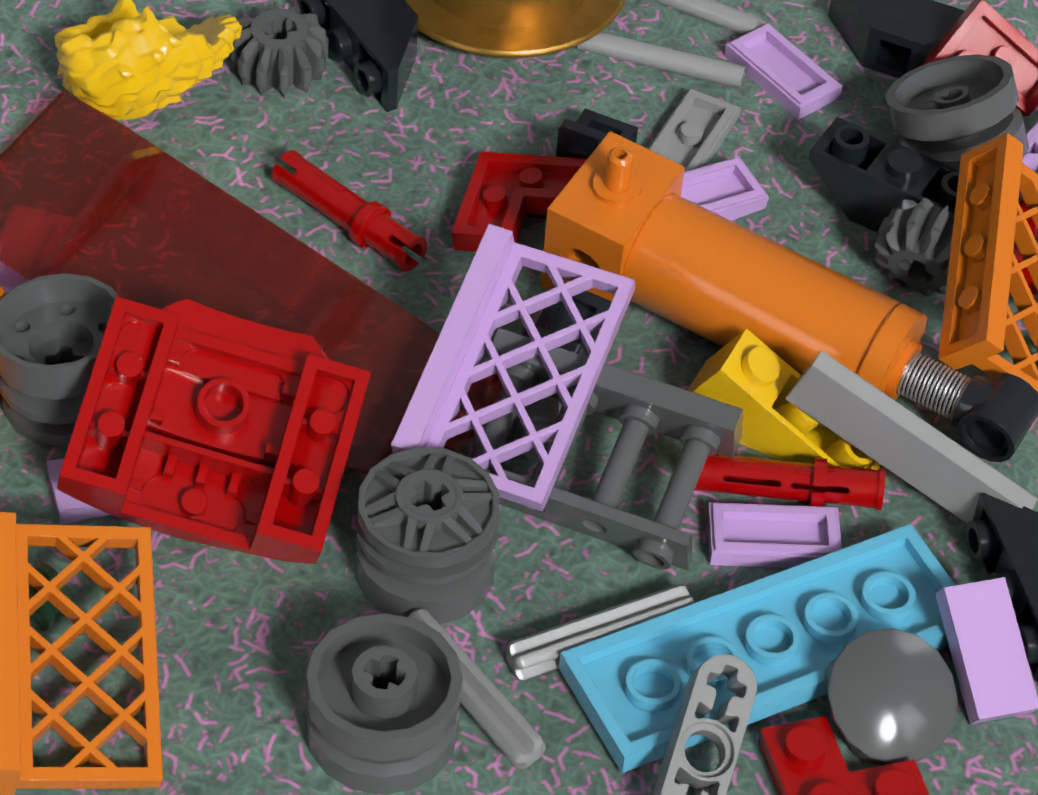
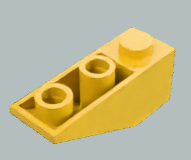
(758, 382)

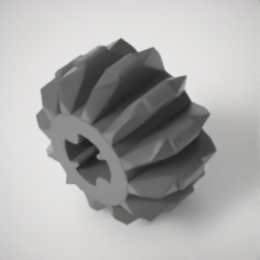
(280, 49)
(917, 245)

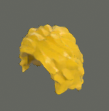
(140, 64)

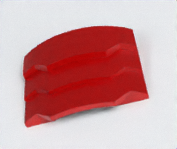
(214, 430)

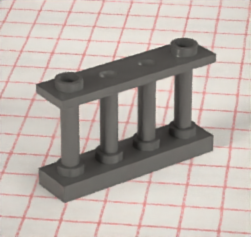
(642, 409)

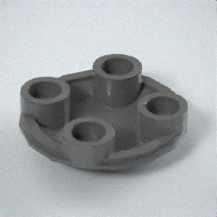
(891, 696)

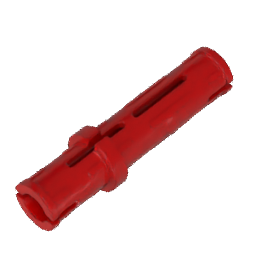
(366, 221)
(793, 481)

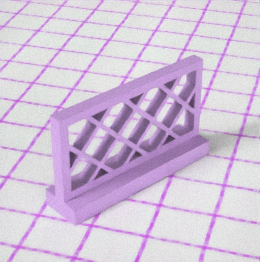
(468, 334)

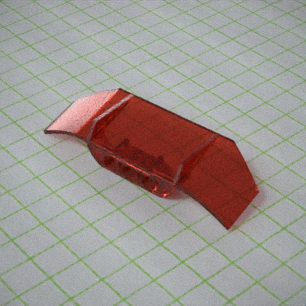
(116, 208)

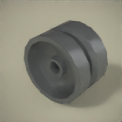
(955, 106)
(383, 703)

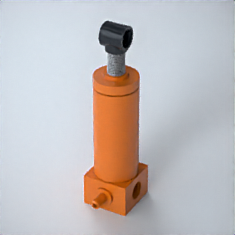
(721, 278)

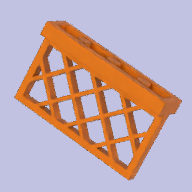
(985, 267)
(16, 669)

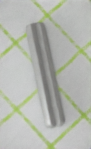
(542, 650)
(491, 708)

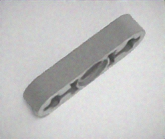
(699, 700)

